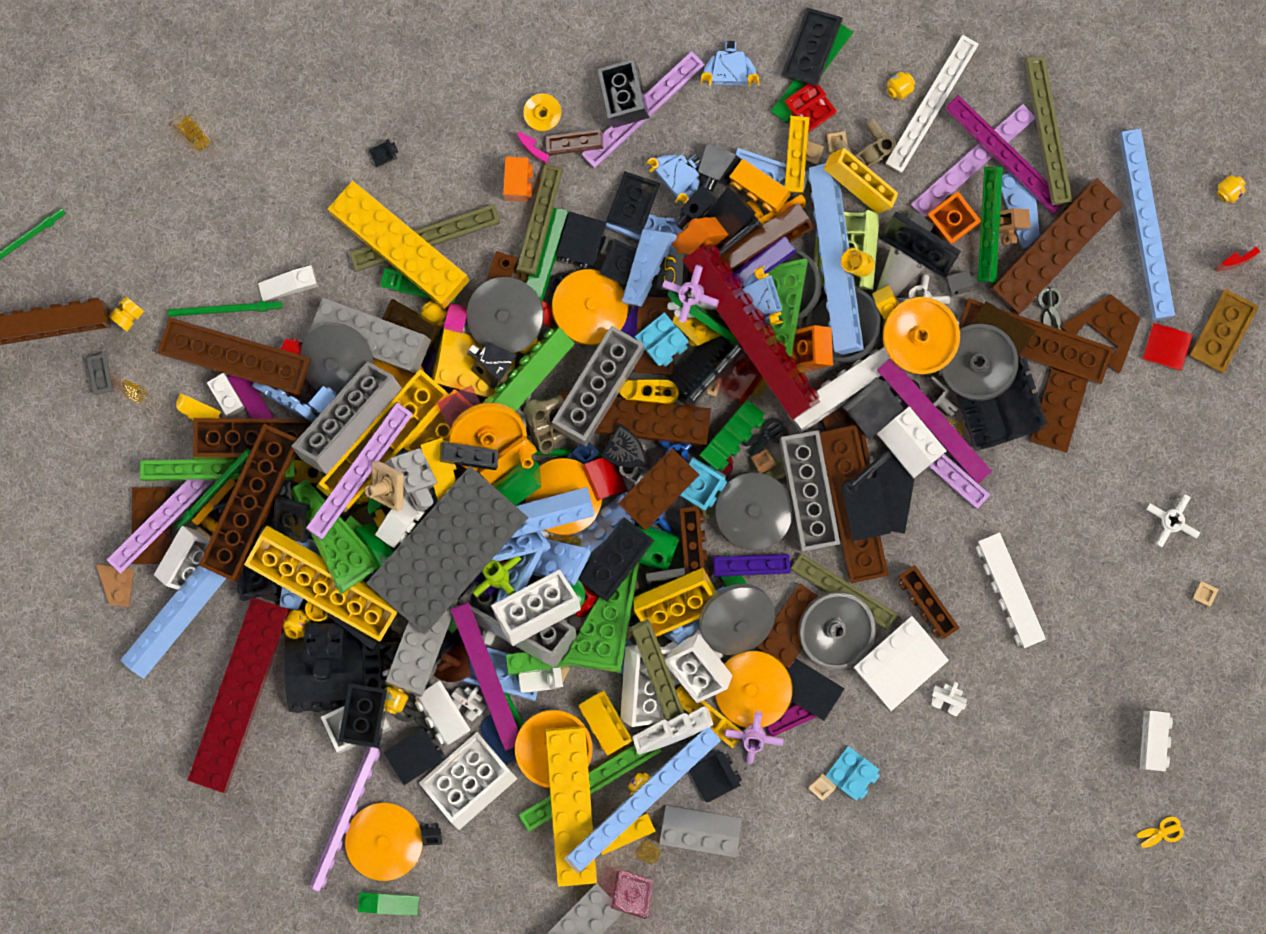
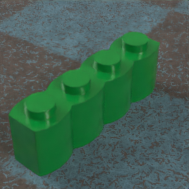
(732, 435)

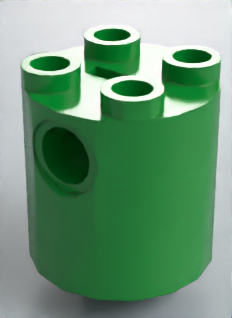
(662, 550)

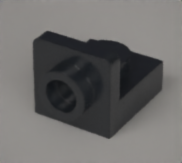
(384, 153)

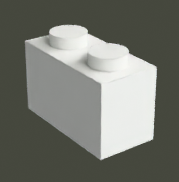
(226, 395)

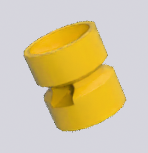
(857, 262)
(126, 313)
(316, 613)

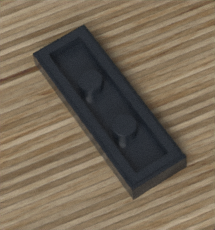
(468, 456)

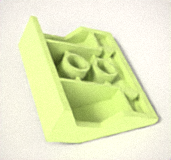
(862, 235)

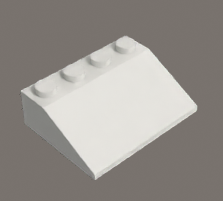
(901, 663)
(468, 781)

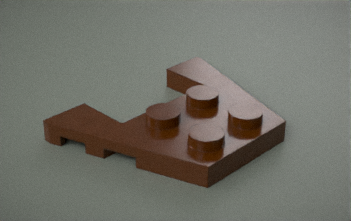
(1113, 322)

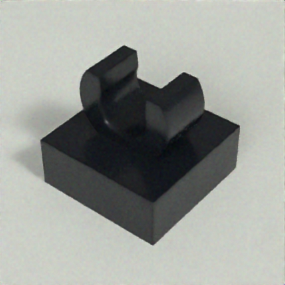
(431, 836)

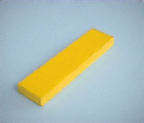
(796, 154)

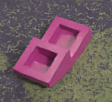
(529, 144)
(455, 318)

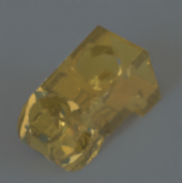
(193, 133)

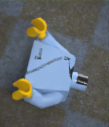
(730, 68)
(677, 174)
(764, 295)

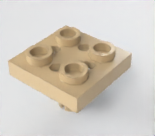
(386, 486)

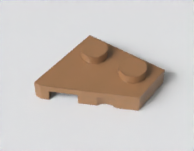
(116, 585)

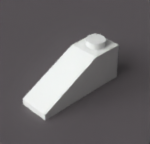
(288, 283)

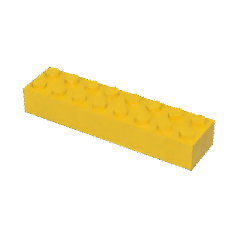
(398, 244)
(419, 398)
(309, 578)
(569, 800)

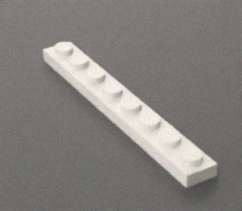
(932, 104)

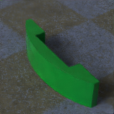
(398, 282)
(377, 547)

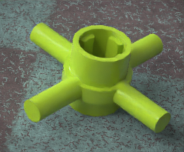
(497, 576)

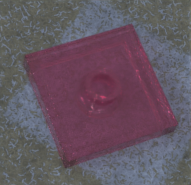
(458, 403)
(632, 894)

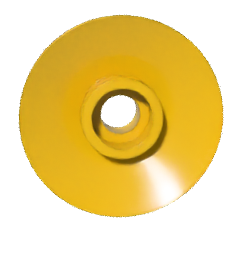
(538, 103)

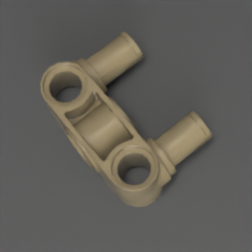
(874, 152)
(539, 423)

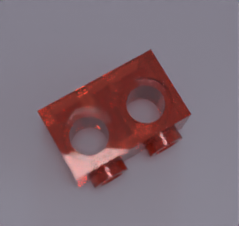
(746, 383)

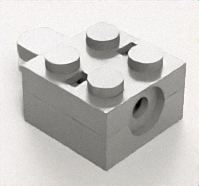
(417, 477)

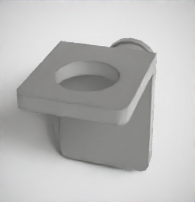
(940, 400)

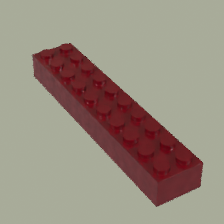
(753, 332)
(238, 695)

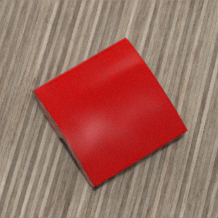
(811, 103)
(1235, 260)
(1167, 346)
(604, 478)

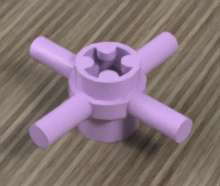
(697, 290)
(754, 737)

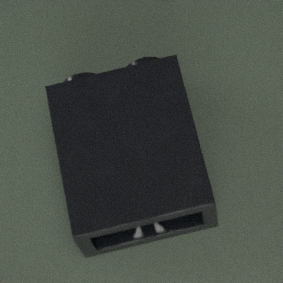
(581, 240)
(873, 407)
(414, 755)

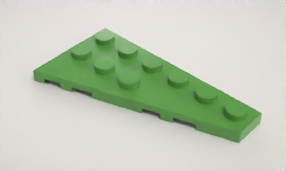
(789, 285)
(340, 548)
(605, 631)

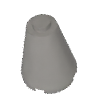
(898, 271)

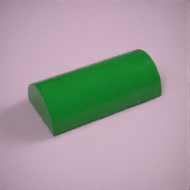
(519, 483)

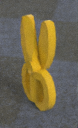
(1157, 834)

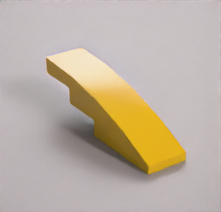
(719, 721)

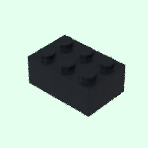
(623, 93)
(364, 716)

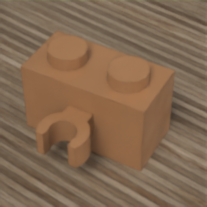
(1011, 221)

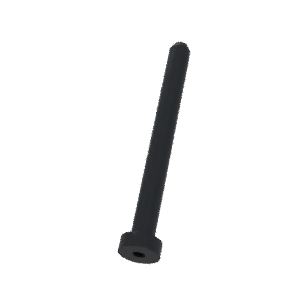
(740, 235)
(852, 485)

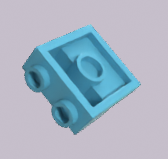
(662, 340)
(705, 487)
(853, 774)

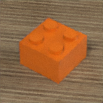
(516, 179)
(953, 219)
(698, 234)
(813, 348)

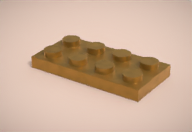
(1223, 331)

